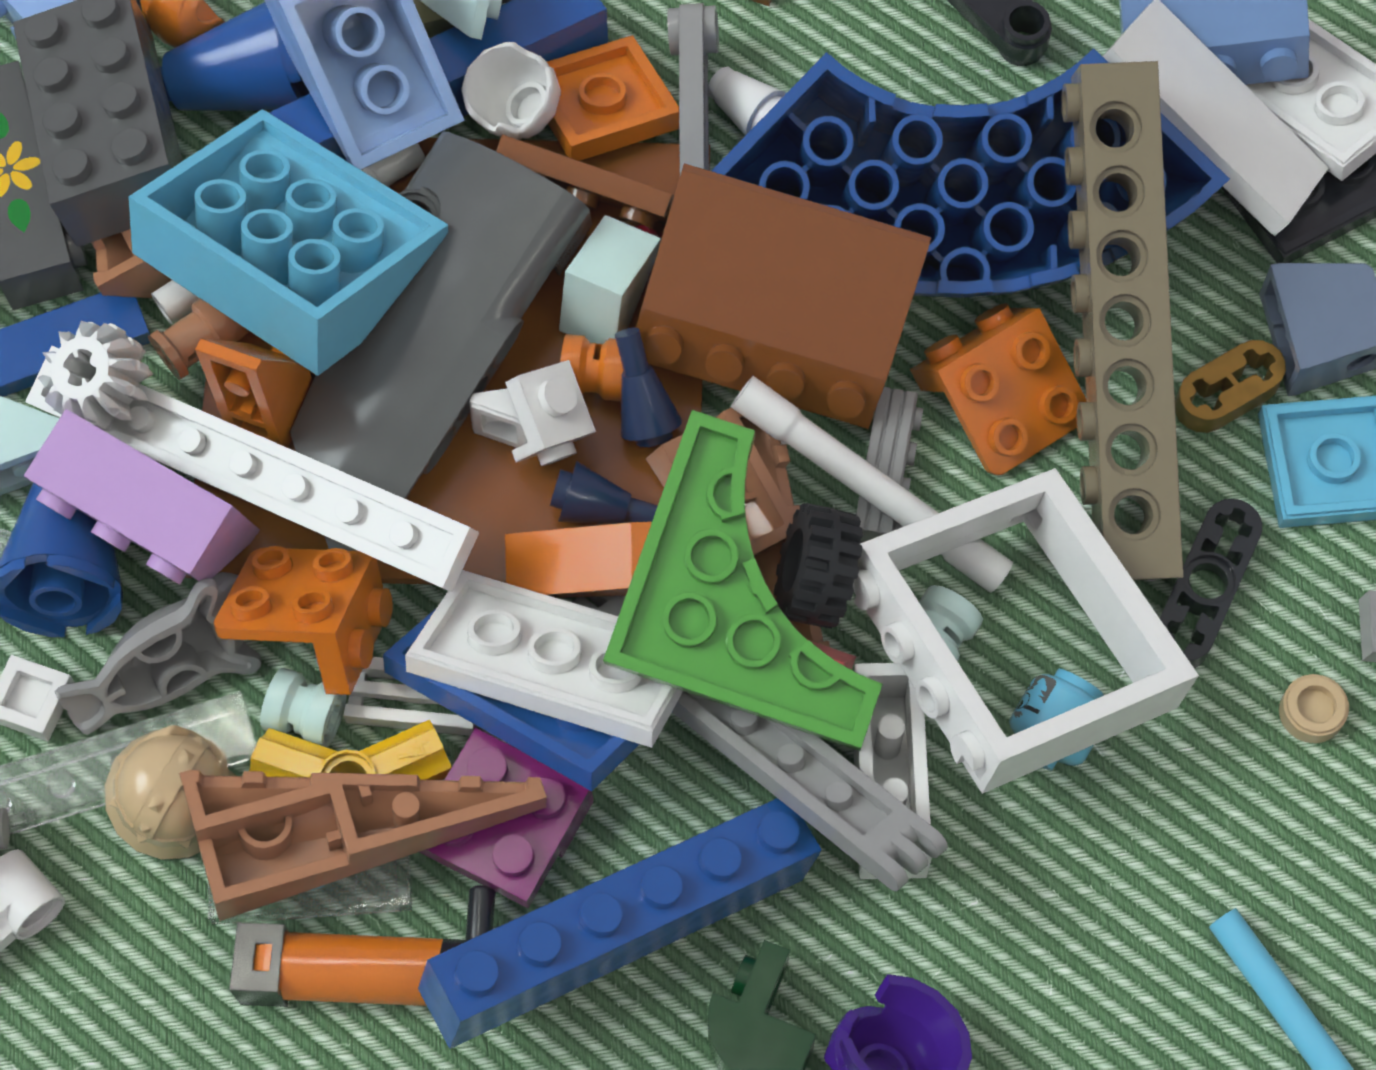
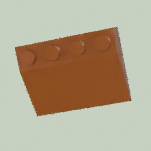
(779, 295)

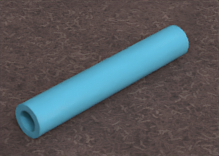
(1278, 993)

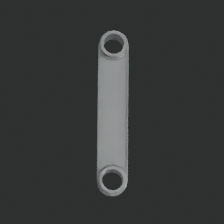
(692, 35)

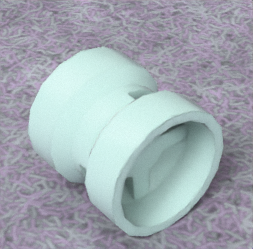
(951, 615)
(301, 708)

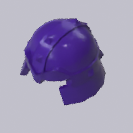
(910, 1033)

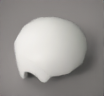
(511, 91)

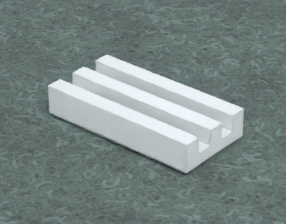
(360, 714)

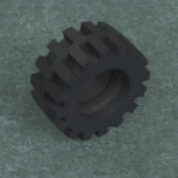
(818, 565)

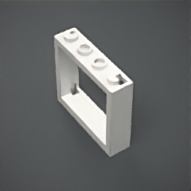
(1096, 580)

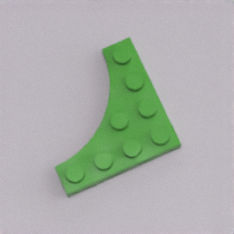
(708, 618)

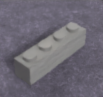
(890, 453)

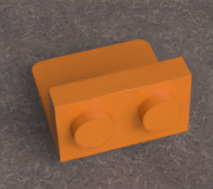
(1005, 385)
(311, 598)

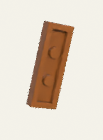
(592, 185)

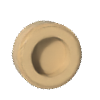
(1313, 708)

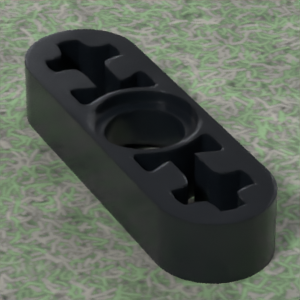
(1231, 575)

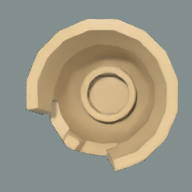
(147, 794)

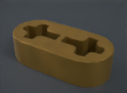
(1235, 396)

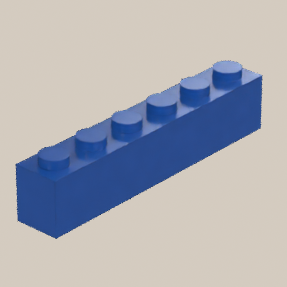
(615, 921)

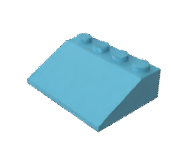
(284, 238)

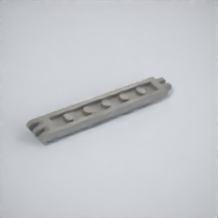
(813, 783)

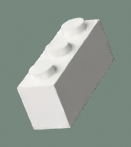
(896, 744)

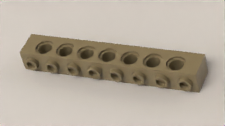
(1132, 98)

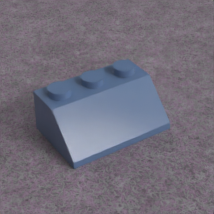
(1251, 37)

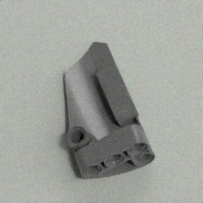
(409, 384)

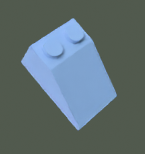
(368, 73)

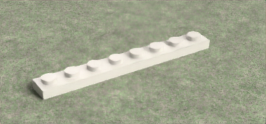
(291, 485)

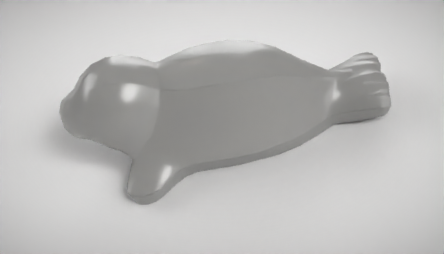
(161, 659)

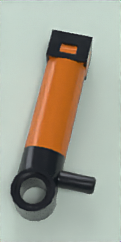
(285, 965)

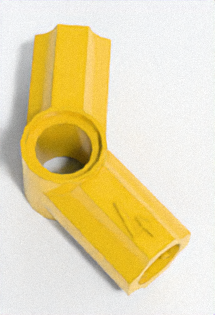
(408, 752)

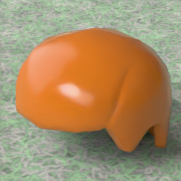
(179, 20)

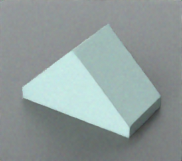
(607, 280)

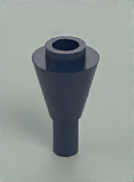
(645, 406)
(594, 499)

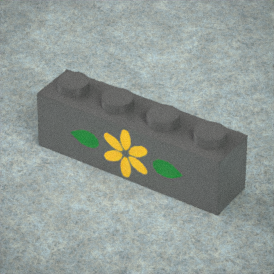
(35, 248)

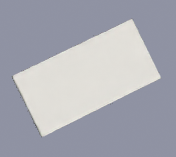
(1223, 118)
(538, 657)

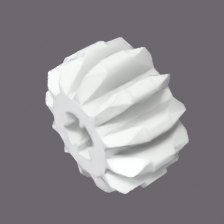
(95, 374)

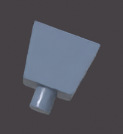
(1321, 321)

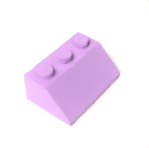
(137, 501)

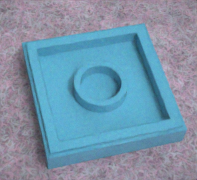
(1321, 460)

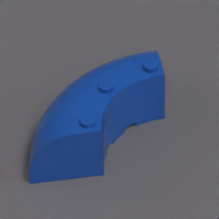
(965, 175)

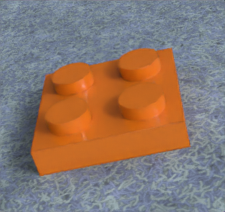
(610, 99)

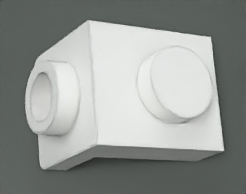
(549, 413)

